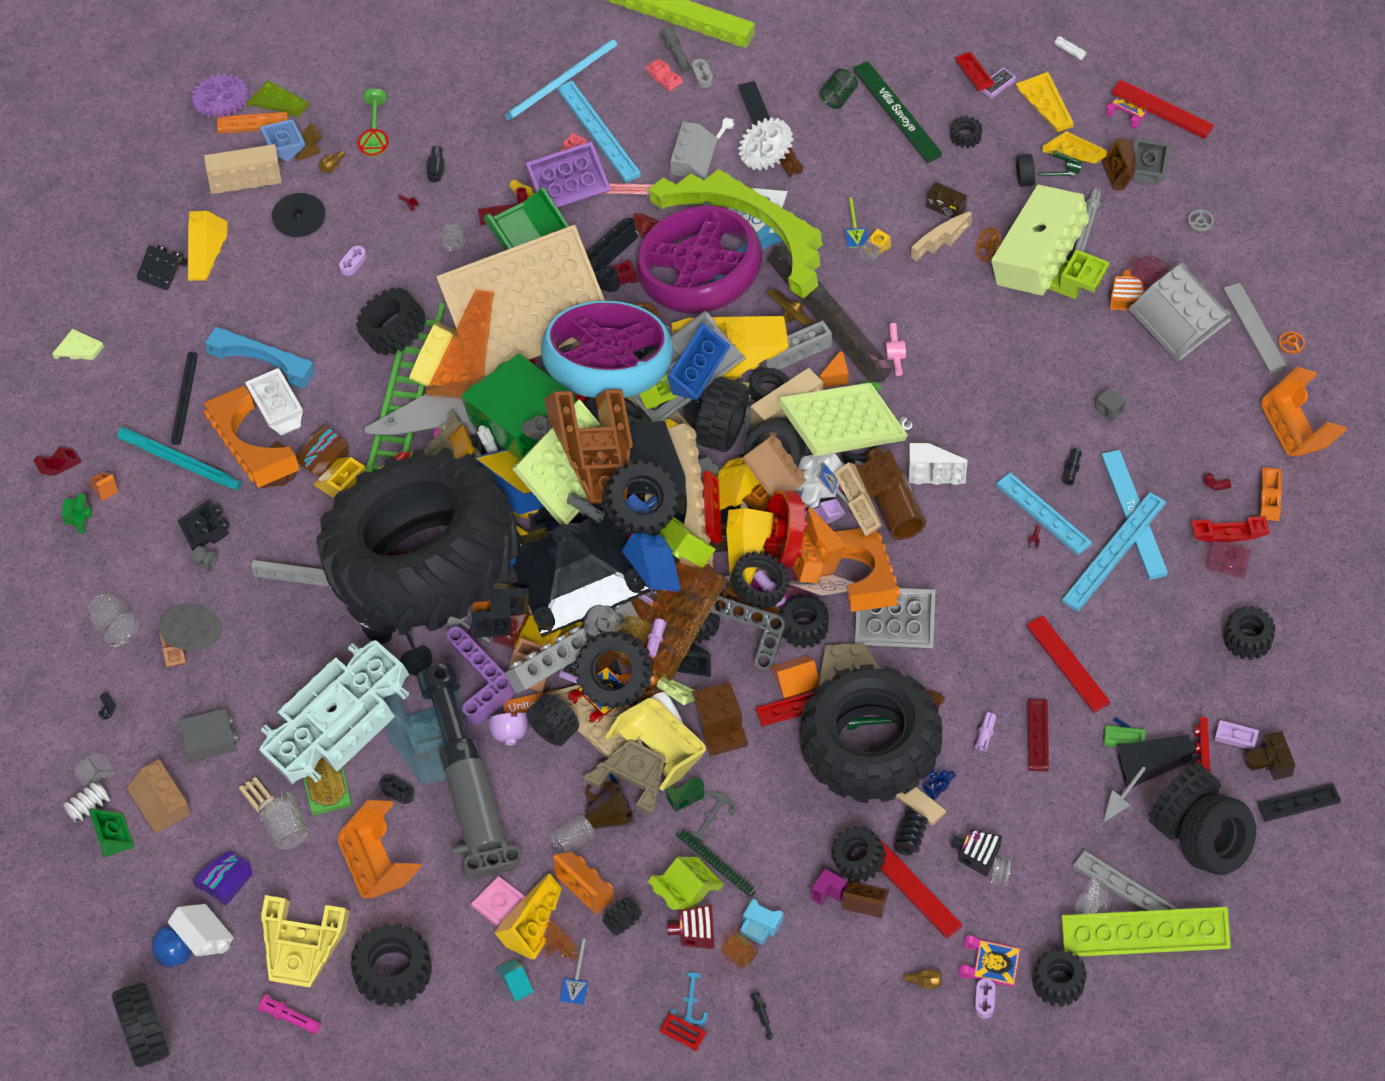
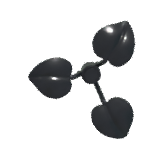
(413, 660)

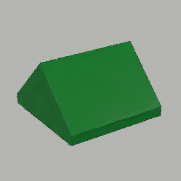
(111, 831)

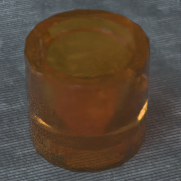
(739, 950)

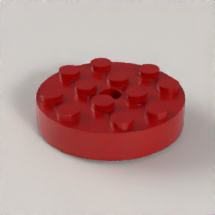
(787, 527)

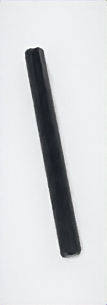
(184, 397)

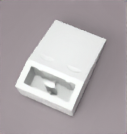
(935, 465)

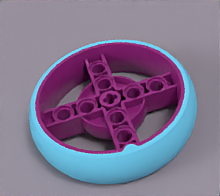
(608, 339)

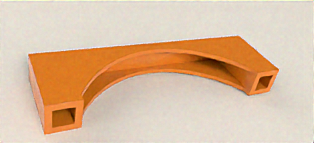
(259, 463)

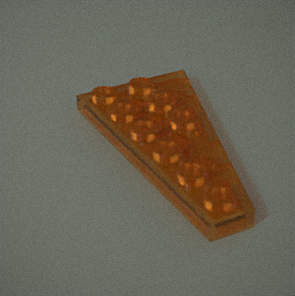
(467, 351)

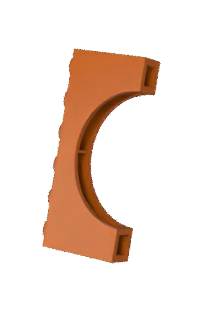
(880, 586)

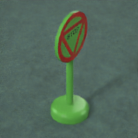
(373, 141)

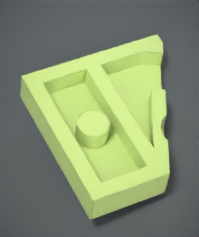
(77, 346)
(676, 690)

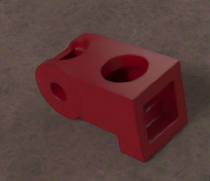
(626, 272)

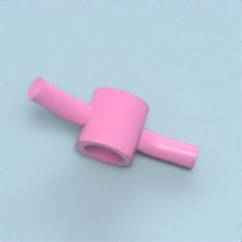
(895, 349)

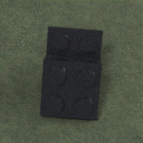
(499, 611)

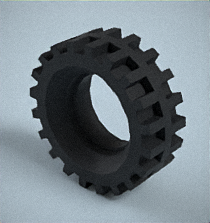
(1179, 796)

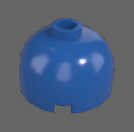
(169, 947)

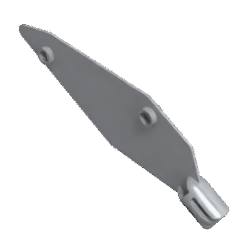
(419, 415)

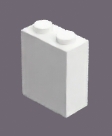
(200, 930)

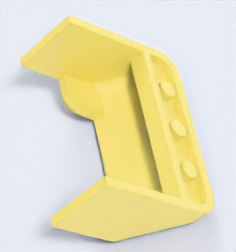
(663, 734)

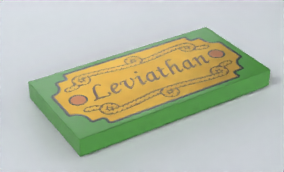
(329, 792)

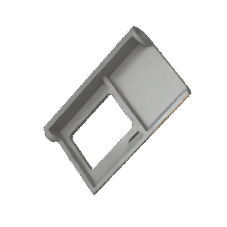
(679, 342)

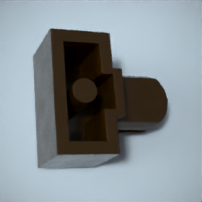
(1273, 756)

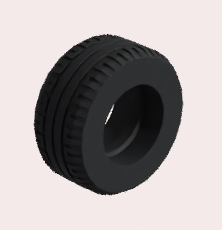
(1199, 830)

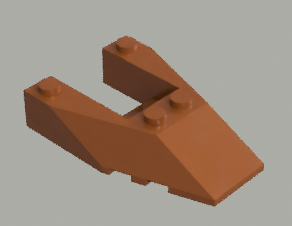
(597, 450)

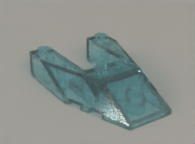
(419, 739)

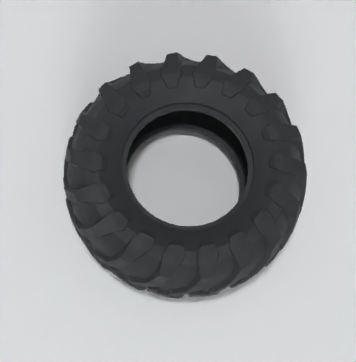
(437, 578)

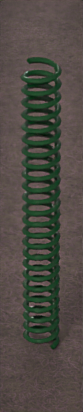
(717, 862)

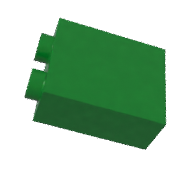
(508, 400)

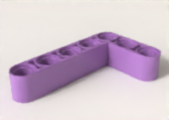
(484, 670)

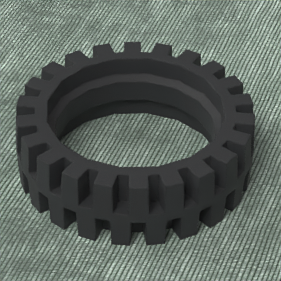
(771, 566)

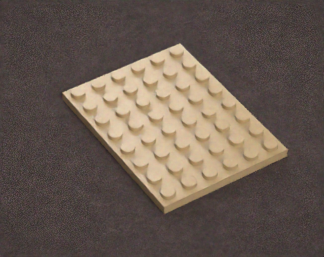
(529, 291)

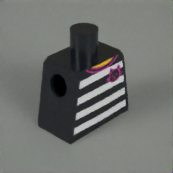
(978, 850)

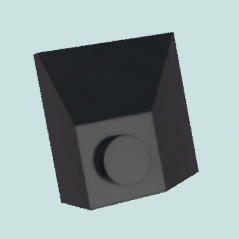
(696, 662)

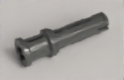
(672, 44)

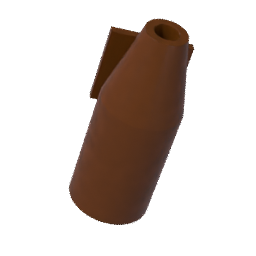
(892, 494)

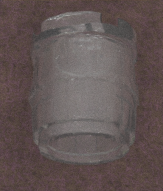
(112, 619)
(283, 821)

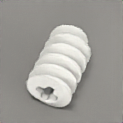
(86, 801)

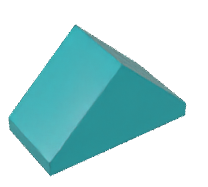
(515, 979)

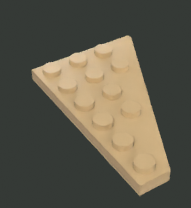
(597, 733)

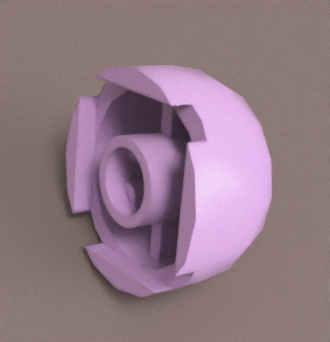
(508, 727)

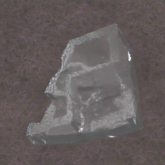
(1094, 898)

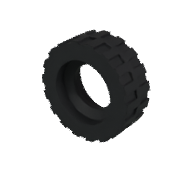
(765, 375)

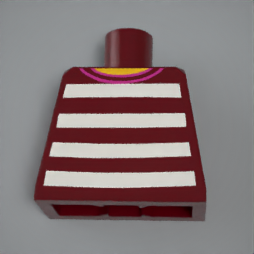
(694, 927)

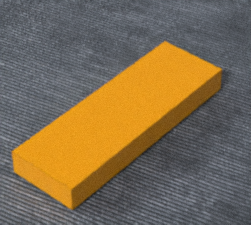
(461, 442)

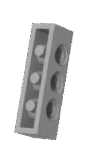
(801, 346)

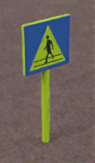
(857, 236)

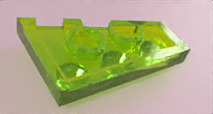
(277, 98)

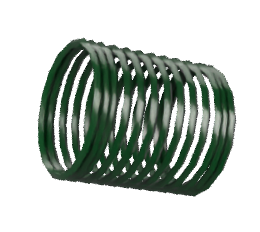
(844, 97)

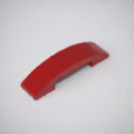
(1230, 532)

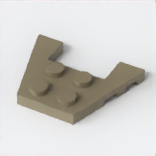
(442, 439)
(844, 656)
(635, 765)

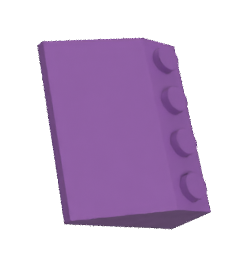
(568, 175)

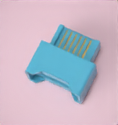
(760, 922)

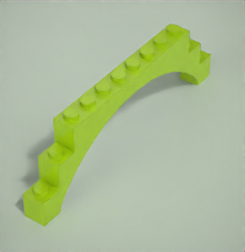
(726, 191)

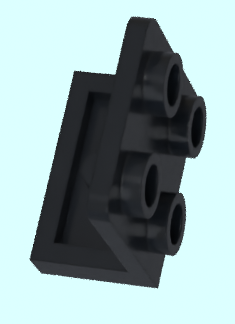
(160, 266)

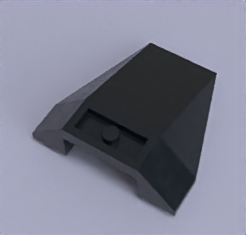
(654, 444)

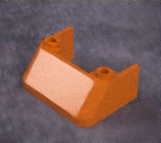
(1288, 420)
(366, 854)

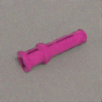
(279, 1009)

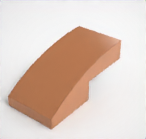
(172, 655)

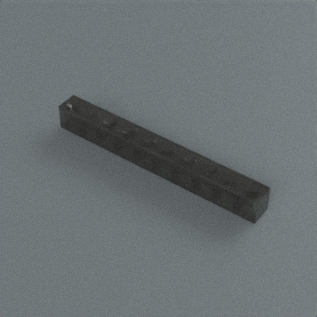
(843, 329)

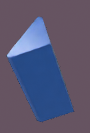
(697, 363)

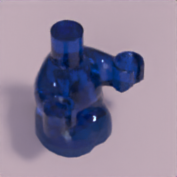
(938, 783)

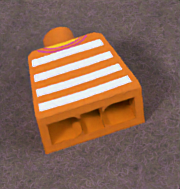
(1126, 291)

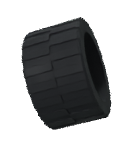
(782, 427)

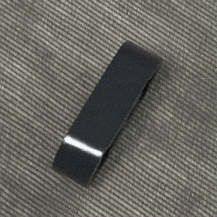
(398, 787)

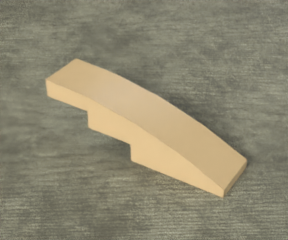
(944, 233)

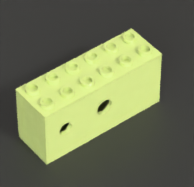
(1040, 240)

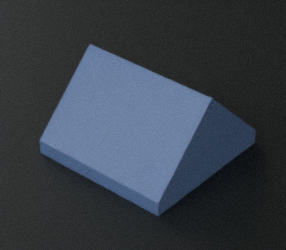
(285, 137)

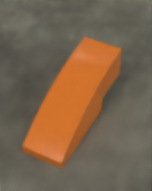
(1271, 493)

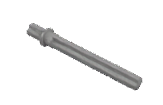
(1092, 206)

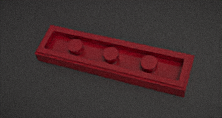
(1038, 735)

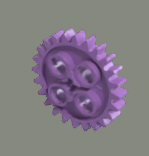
(220, 95)

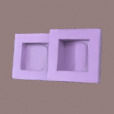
(829, 511)

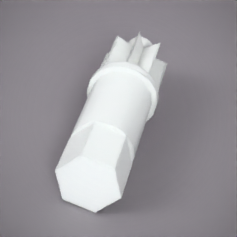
(487, 439)

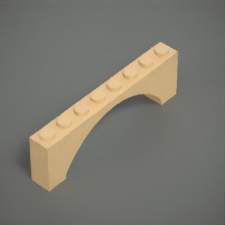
(685, 445)

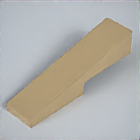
(858, 498)

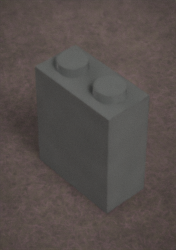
(208, 735)

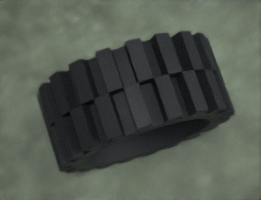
(400, 330)

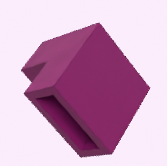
(828, 885)

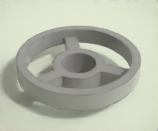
(1199, 225)

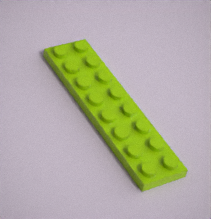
(1146, 931)

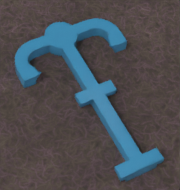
(691, 1000)

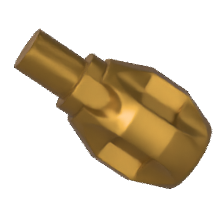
(330, 162)
(926, 978)

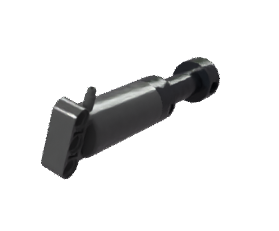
(467, 780)

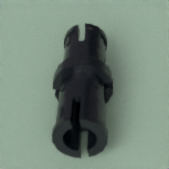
(1072, 466)

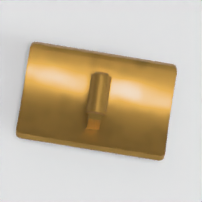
(793, 308)

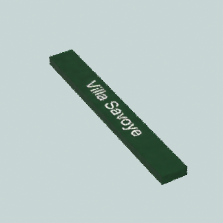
(897, 112)

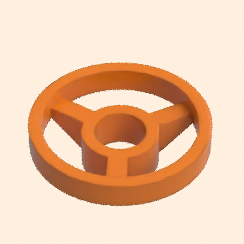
(1292, 337)

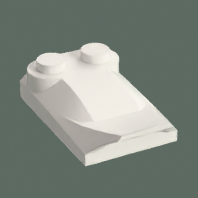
(276, 401)

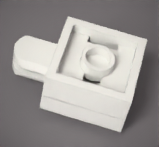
(813, 489)

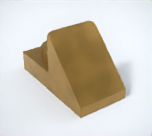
(311, 137)

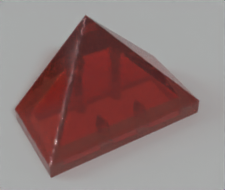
(644, 223)

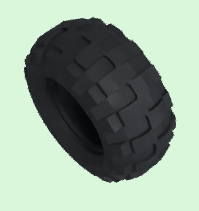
(862, 694)

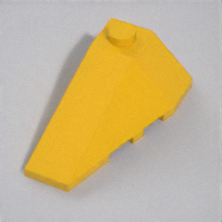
(205, 241)
(747, 533)
(526, 924)

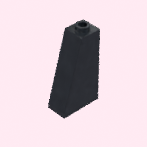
(1155, 755)

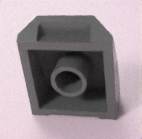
(1150, 161)

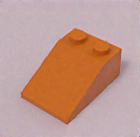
(826, 542)

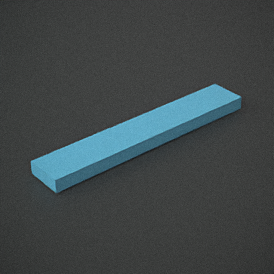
(1044, 514)

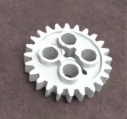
(765, 144)

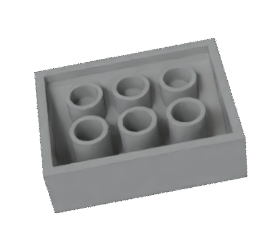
(900, 625)

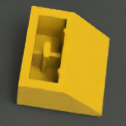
(339, 476)

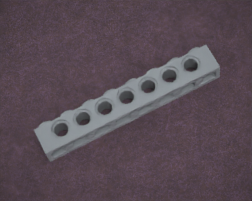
(522, 679)

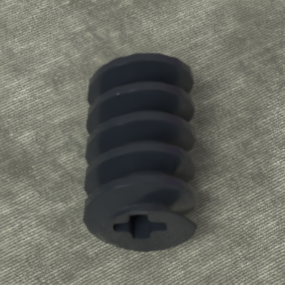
(910, 833)

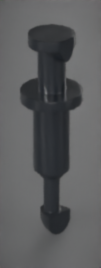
(760, 1009)

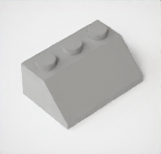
(693, 151)

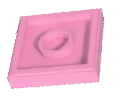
(497, 901)

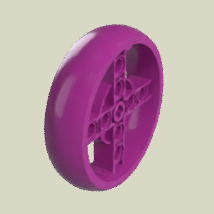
(699, 259)

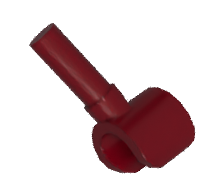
(411, 202)
(1035, 538)

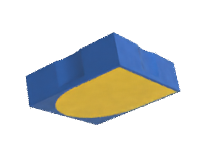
(519, 495)

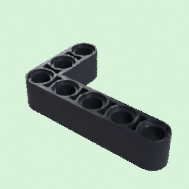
(607, 249)

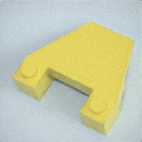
(299, 949)

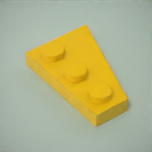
(1075, 147)

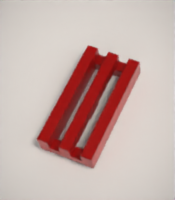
(698, 1040)

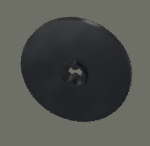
(293, 225)

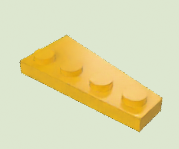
(1046, 100)

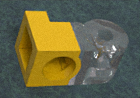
(875, 246)

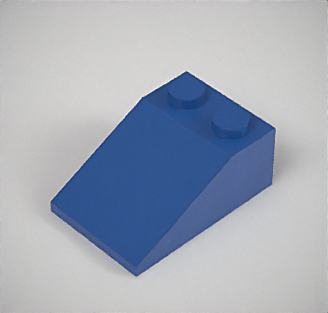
(652, 561)

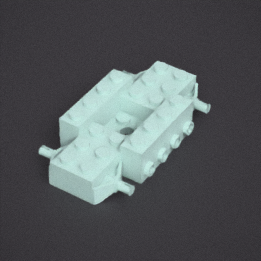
(340, 734)

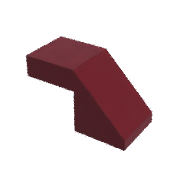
(62, 459)

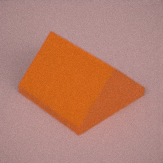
(796, 676)

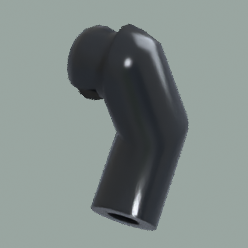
(109, 706)

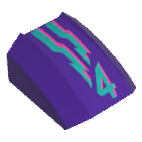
(223, 876)

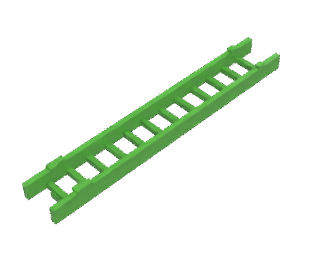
(387, 407)

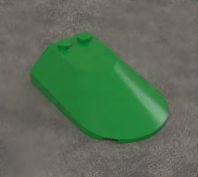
(527, 221)

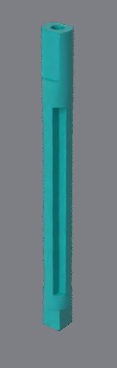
(179, 458)

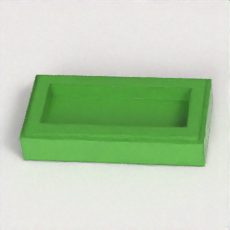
(1120, 735)

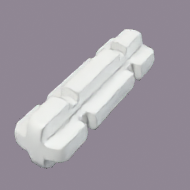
(1070, 48)

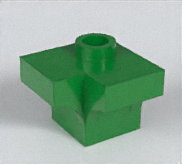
(77, 512)

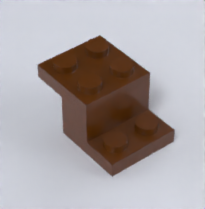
(720, 718)

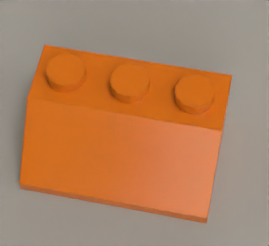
(583, 881)

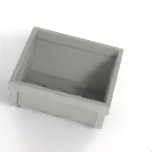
(1180, 312)

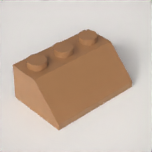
(774, 466)
(158, 797)

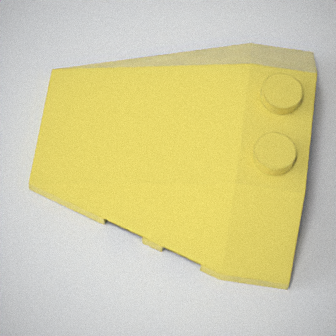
(432, 353)

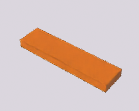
(248, 122)

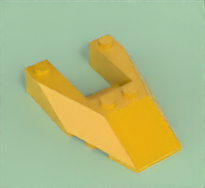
(753, 336)

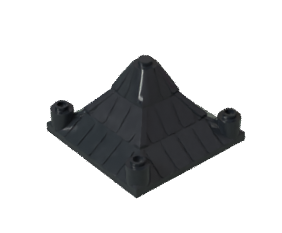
(575, 570)

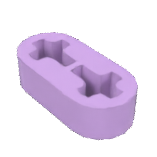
(350, 258)
(980, 998)

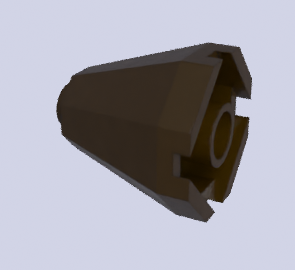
(610, 810)

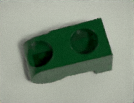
(686, 794)

